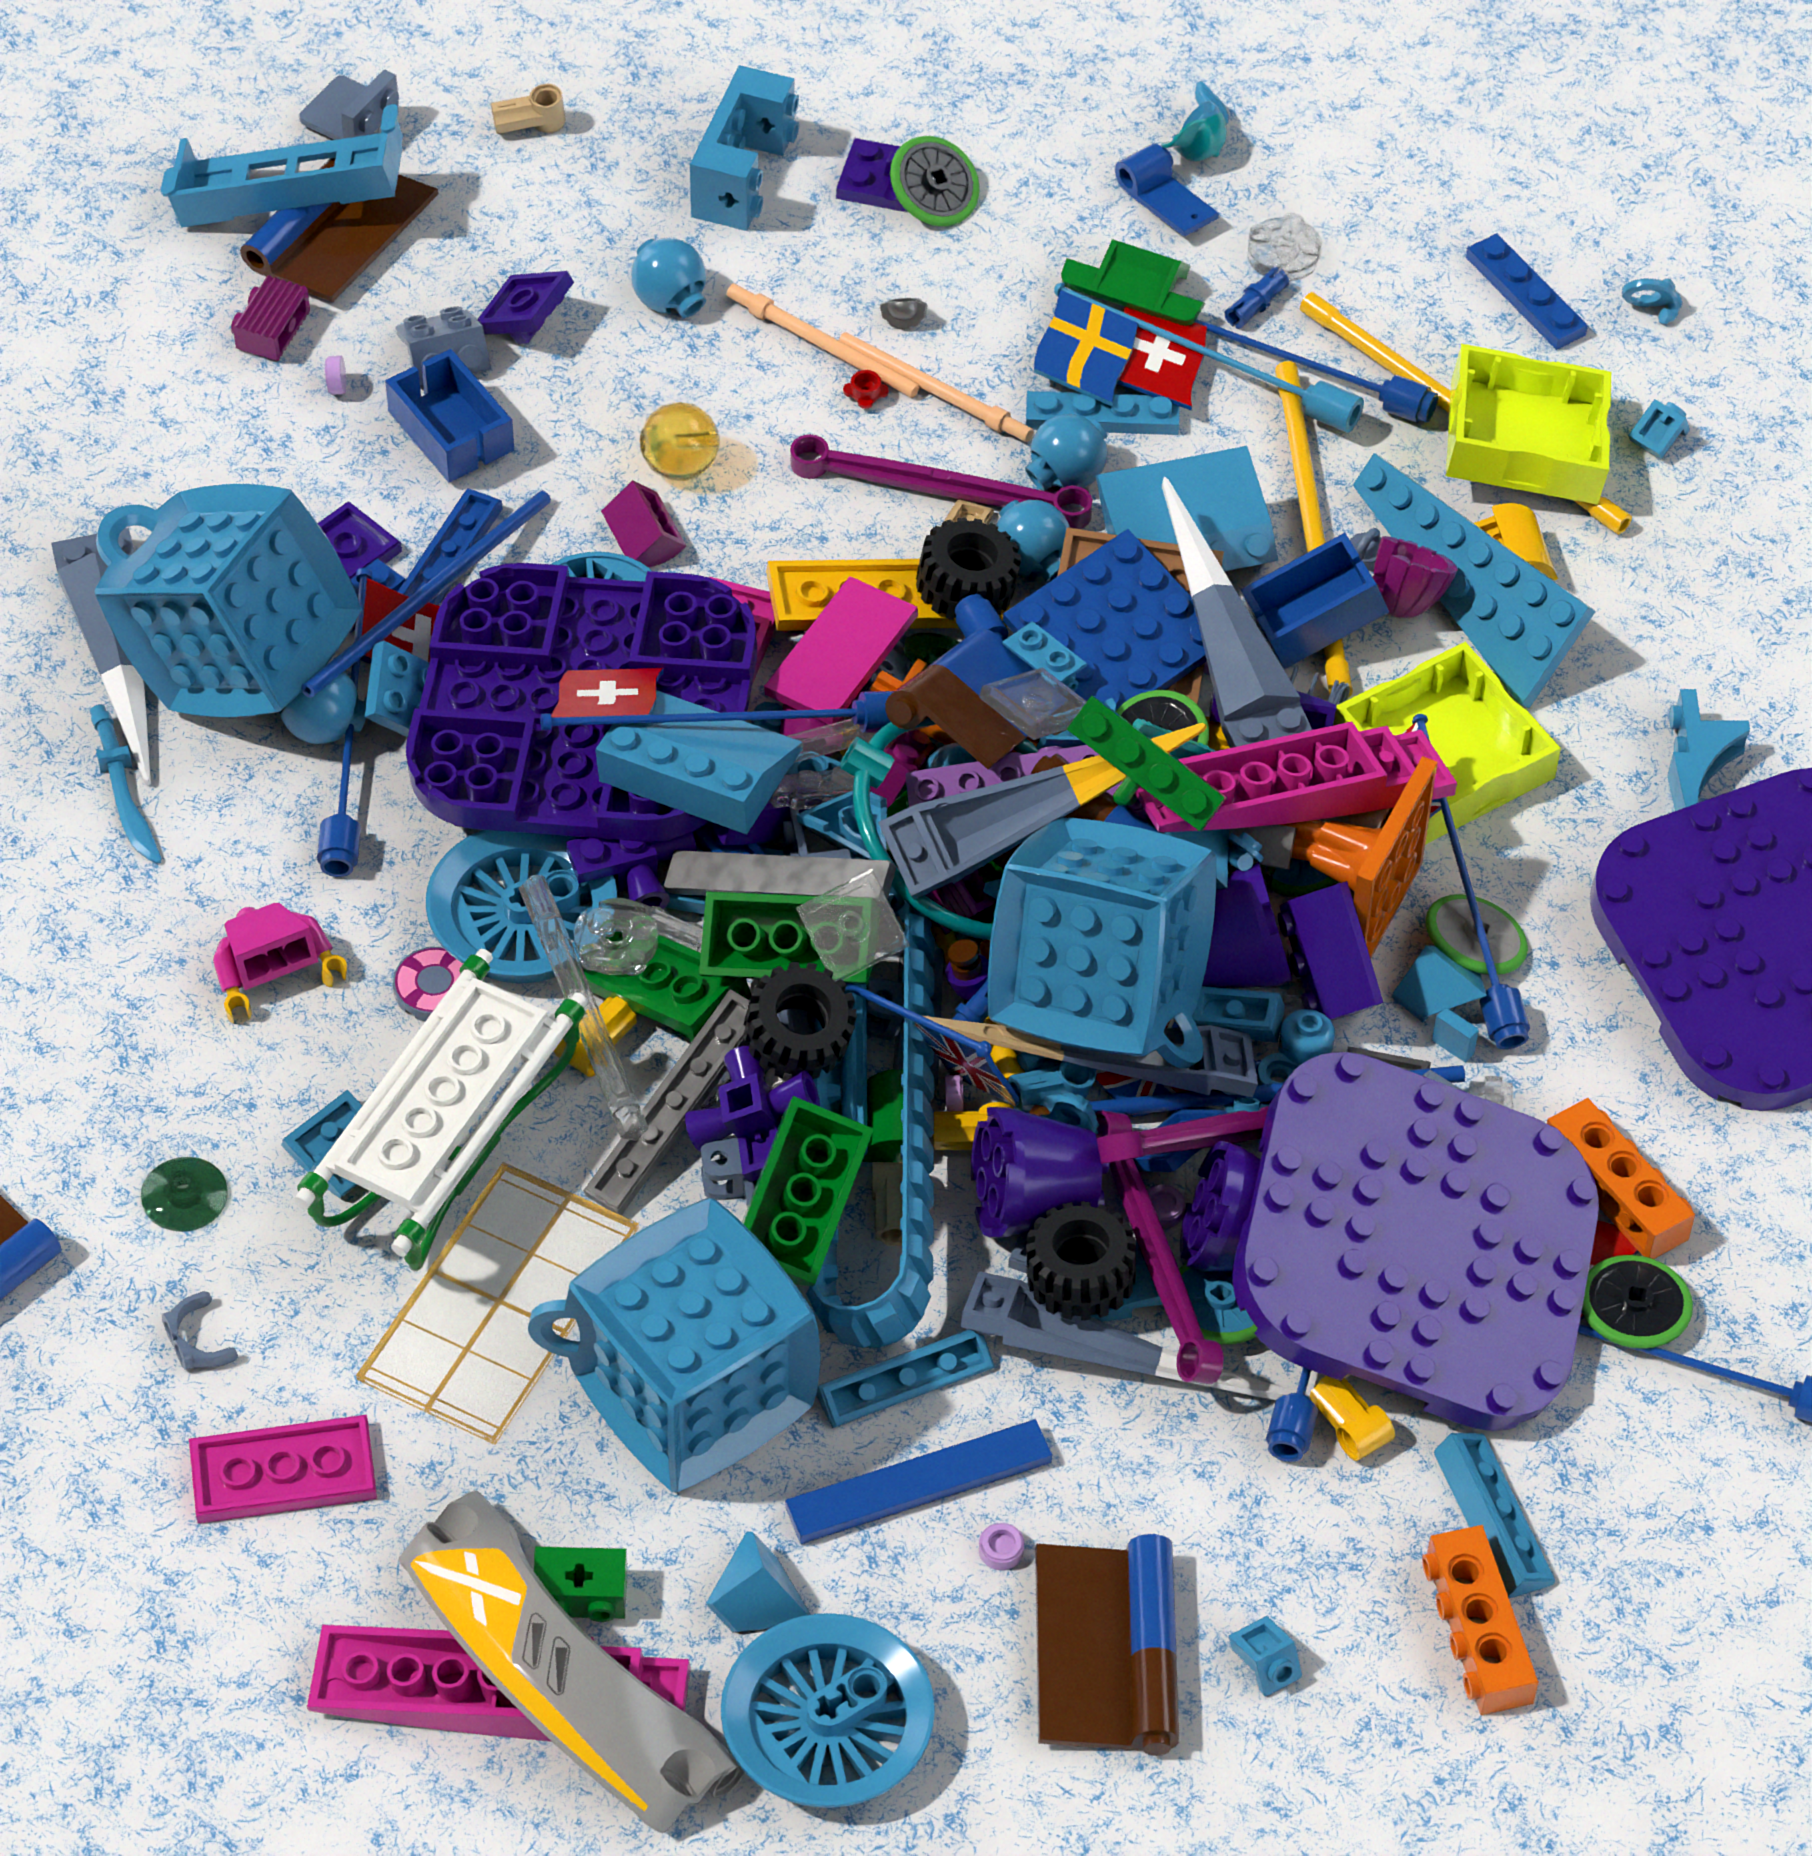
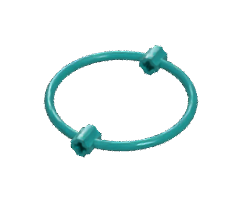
(869, 767)

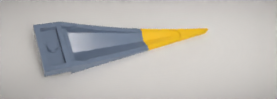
(963, 832)

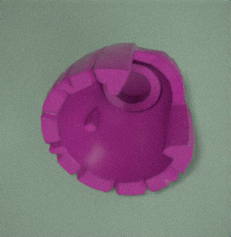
(1411, 576)

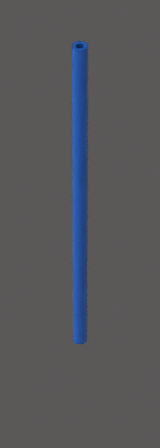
(425, 594)
(1192, 1100)

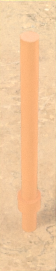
(764, 308)
(994, 417)

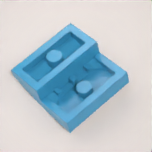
(318, 1134)

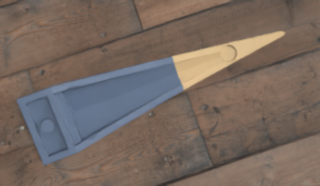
(1224, 1066)

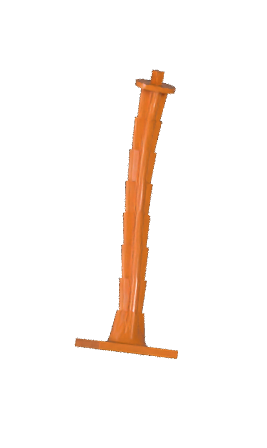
(1373, 861)

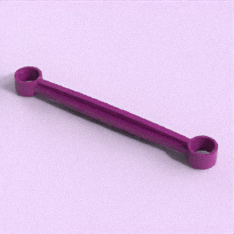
(931, 479)
(1183, 1136)
(1197, 1358)

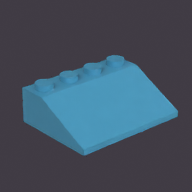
(1215, 489)
(699, 767)

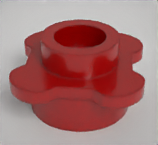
(865, 388)

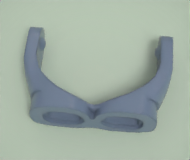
(188, 1355)

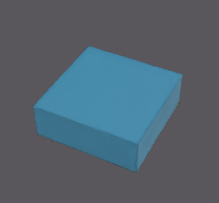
(1455, 1034)

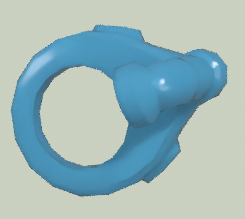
(1664, 295)

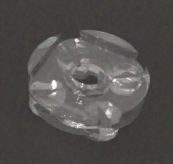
(1289, 232)
(622, 956)

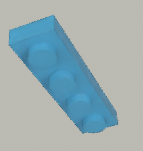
(1128, 415)

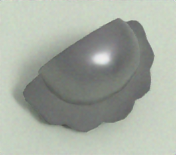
(904, 312)

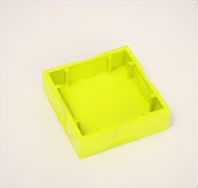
(1529, 424)
(1472, 724)

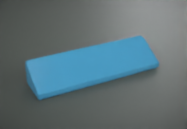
(904, 1377)
(1489, 1502)

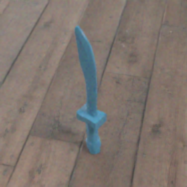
(114, 760)

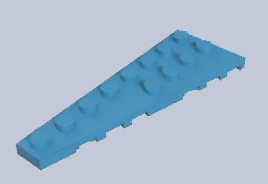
(1497, 598)

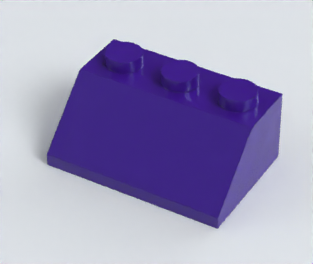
(1330, 952)

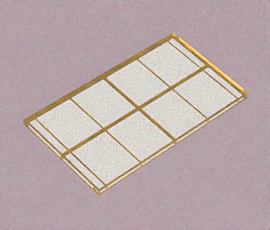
(464, 1331)

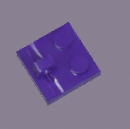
(867, 175)
(525, 304)

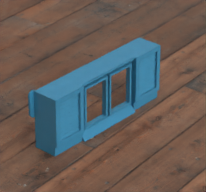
(221, 187)

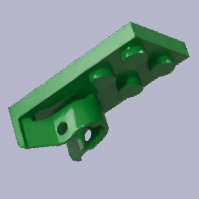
(669, 988)

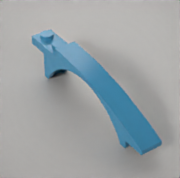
(1700, 748)

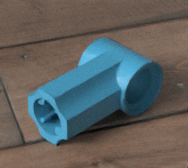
(1037, 1084)

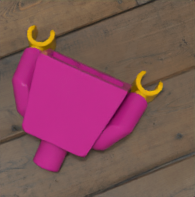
(266, 946)

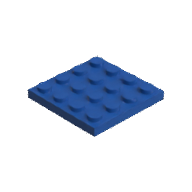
(1120, 618)

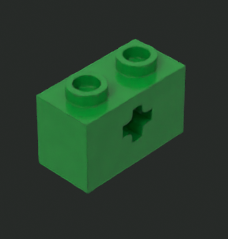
(596, 1569)

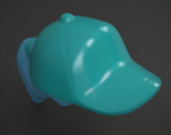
(1204, 129)

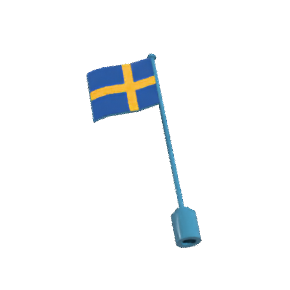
(1093, 342)

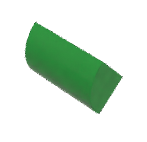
(884, 1115)

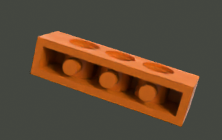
(1626, 1184)
(1469, 1556)

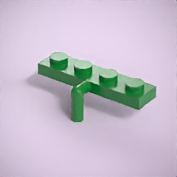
(1145, 765)

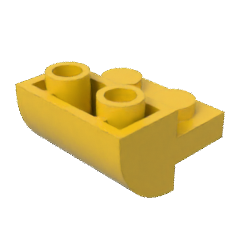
(1520, 532)

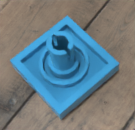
(394, 687)

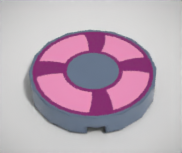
(424, 980)

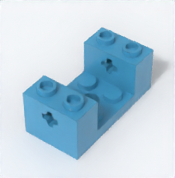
(752, 114)

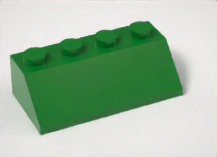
(756, 933)
(805, 1186)

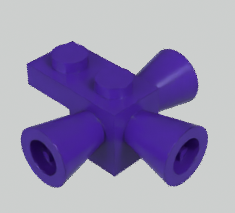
(629, 861)
(748, 1110)

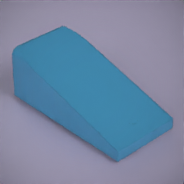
(1241, 1011)

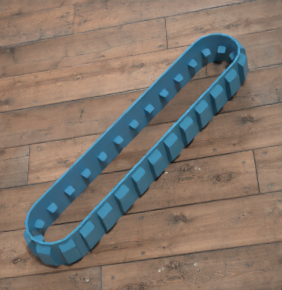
(904, 1304)

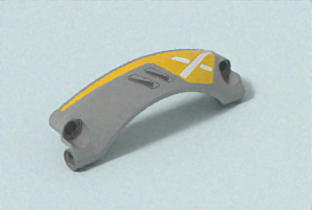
(556, 1674)

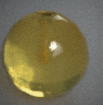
(679, 441)

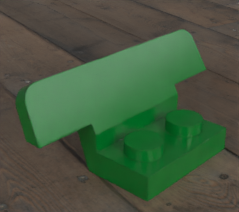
(1135, 281)

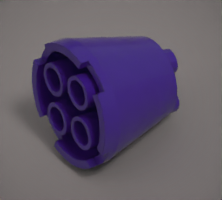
(1245, 936)
(1028, 1167)
(1219, 1208)

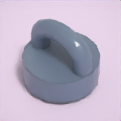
(1367, 546)

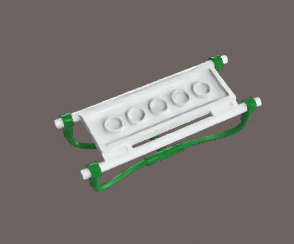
(436, 1097)

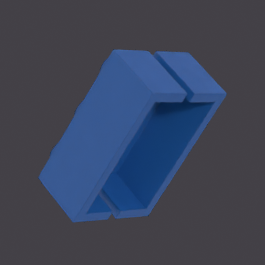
(454, 420)
(1315, 600)

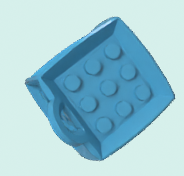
(225, 598)
(1103, 938)
(689, 1343)

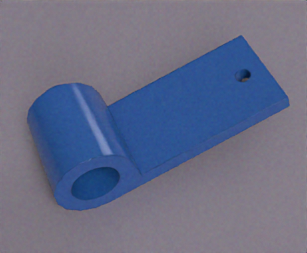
(1150, 182)

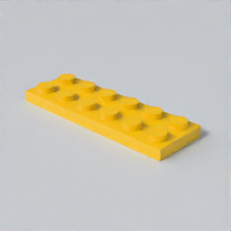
(805, 588)

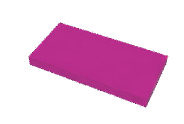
(841, 649)
(282, 1469)

